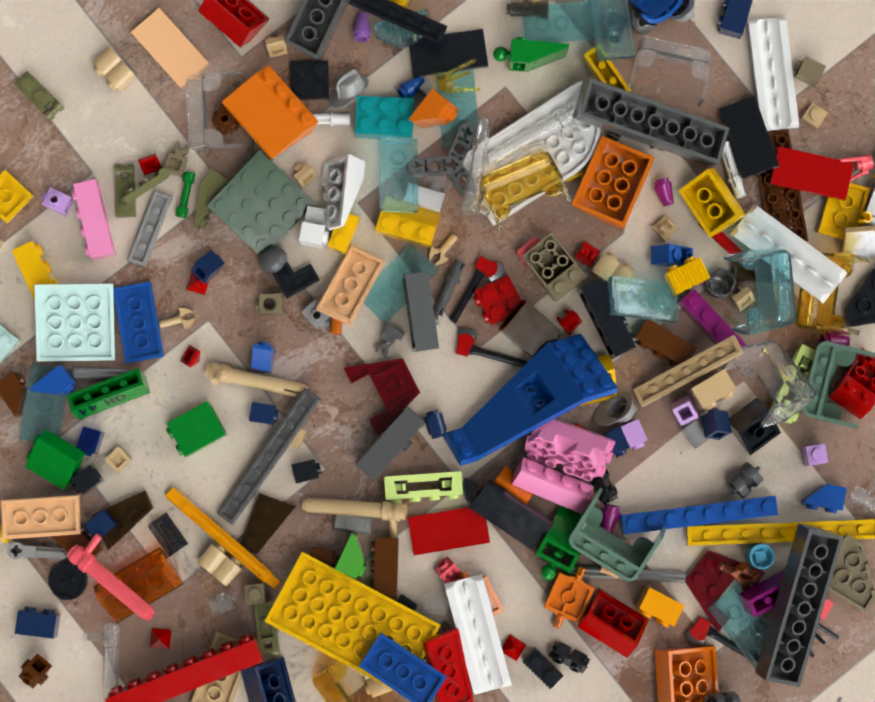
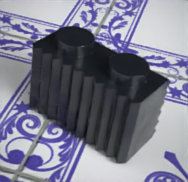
(542, 668)

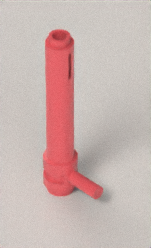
(88, 563)

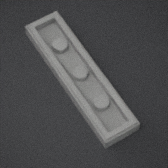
(150, 229)

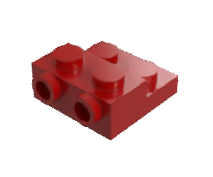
(497, 300)

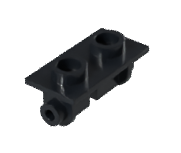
(609, 490)
(577, 661)

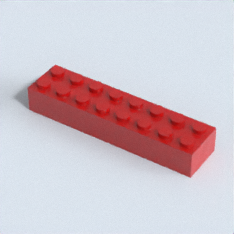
(191, 673)

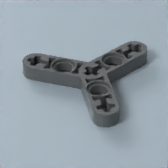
(452, 156)

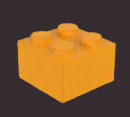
(660, 606)

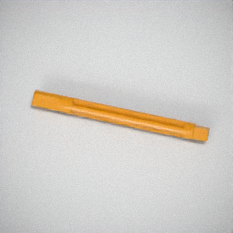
(222, 537)

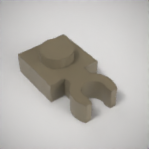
(176, 162)

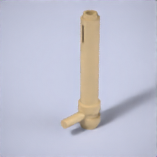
(227, 374)
(386, 510)

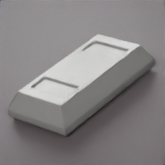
(353, 524)

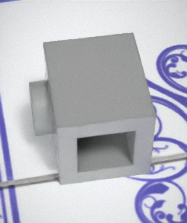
(315, 317)

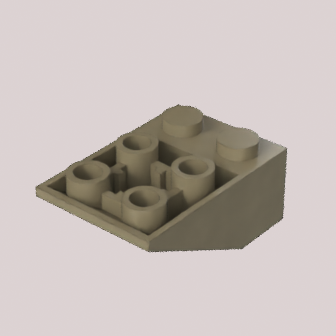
(554, 267)

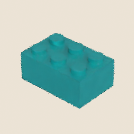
(384, 117)

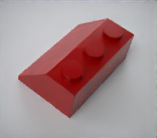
(235, 18)
(613, 623)

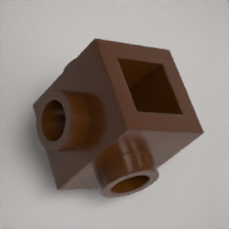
(224, 127)
(35, 671)

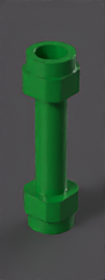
(188, 179)

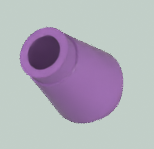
(362, 28)

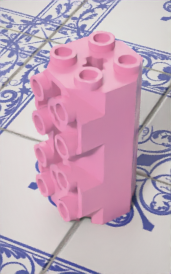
(576, 448)

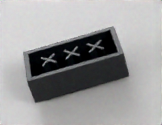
(610, 327)

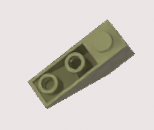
(208, 189)

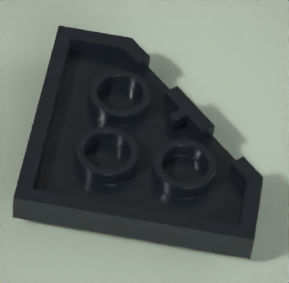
(862, 306)

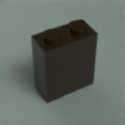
(529, 328)

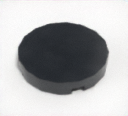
(67, 581)

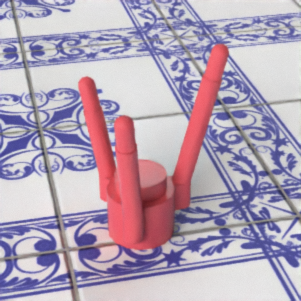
(862, 163)

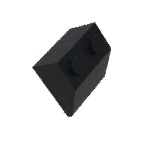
(747, 427)

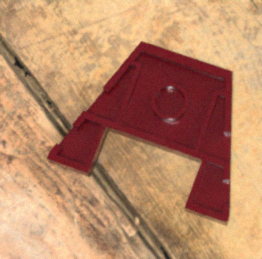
(393, 385)
(709, 583)

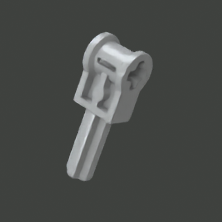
(34, 551)

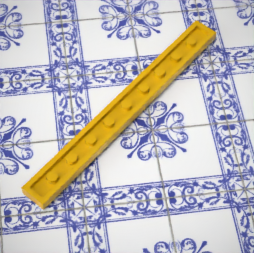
(772, 532)

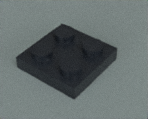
(310, 79)

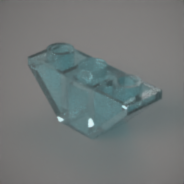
(395, 34)

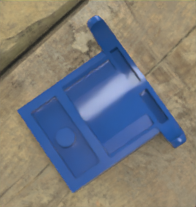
(655, 10)

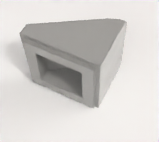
(425, 87)

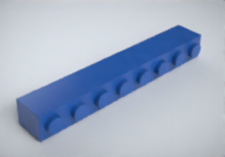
(698, 515)

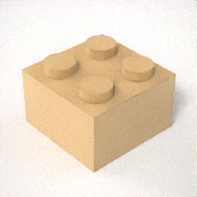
(712, 389)

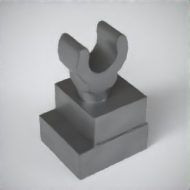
(390, 335)

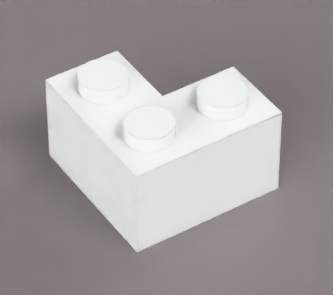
(314, 229)

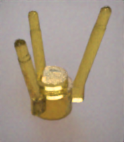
(446, 80)

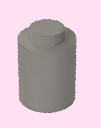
(694, 433)

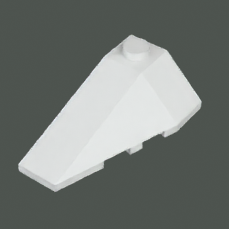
(341, 182)

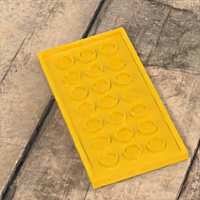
(344, 615)

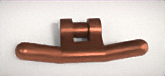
(741, 573)

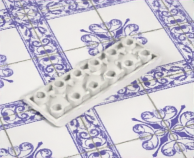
(773, 73)
(809, 267)
(478, 634)

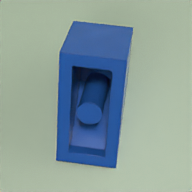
(55, 382)

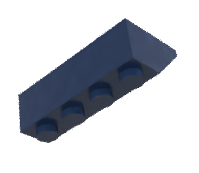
(268, 682)

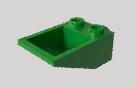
(529, 54)
(558, 542)

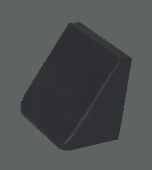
(470, 488)

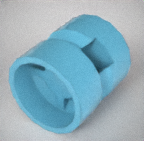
(759, 556)

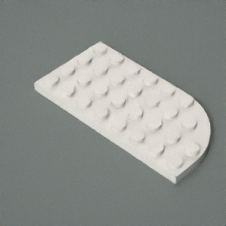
(562, 145)

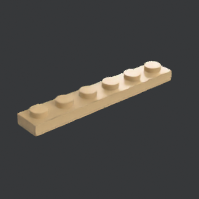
(688, 371)

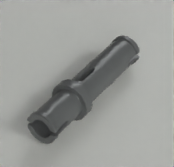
(449, 286)

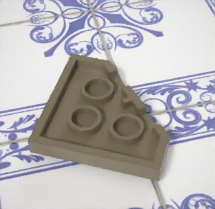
(852, 575)

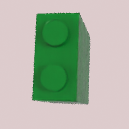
(196, 429)
(54, 459)

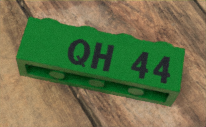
(108, 393)

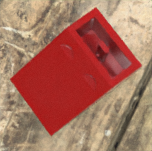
(856, 387)

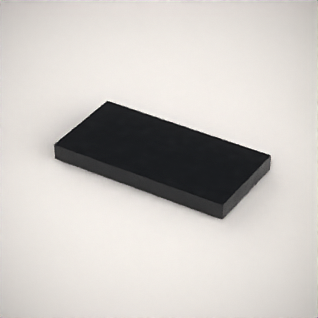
(454, 50)
(749, 138)
(510, 514)

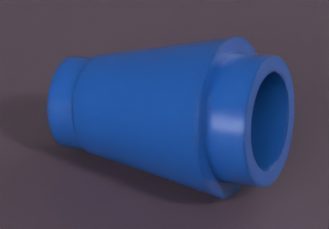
(411, 87)

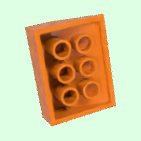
(270, 112)
(613, 182)
(686, 673)

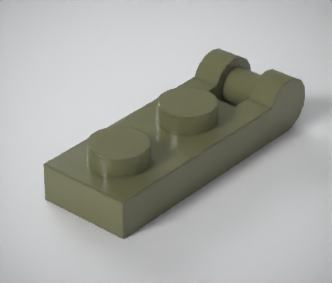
(38, 95)
(121, 186)
(145, 186)
(265, 631)

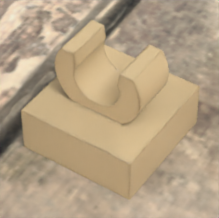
(276, 46)
(304, 175)
(665, 228)
(743, 298)

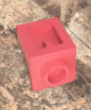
(448, 570)

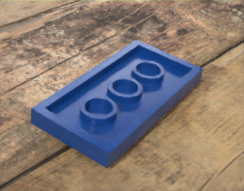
(138, 322)
(402, 670)

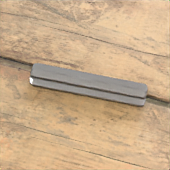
(94, 373)

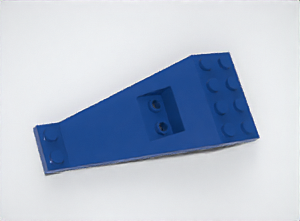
(559, 380)

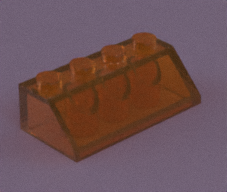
(148, 577)

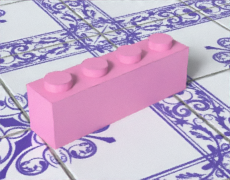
(94, 219)
(552, 485)

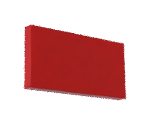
(812, 173)
(447, 530)
(446, 655)

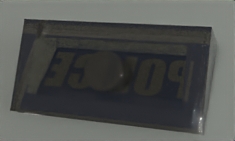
(167, 534)

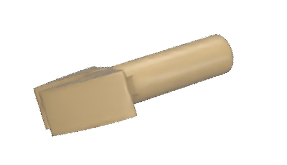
(442, 250)
(178, 319)

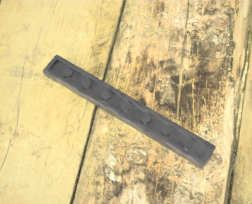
(269, 456)

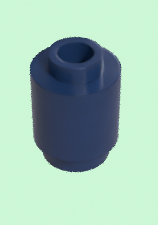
(435, 424)

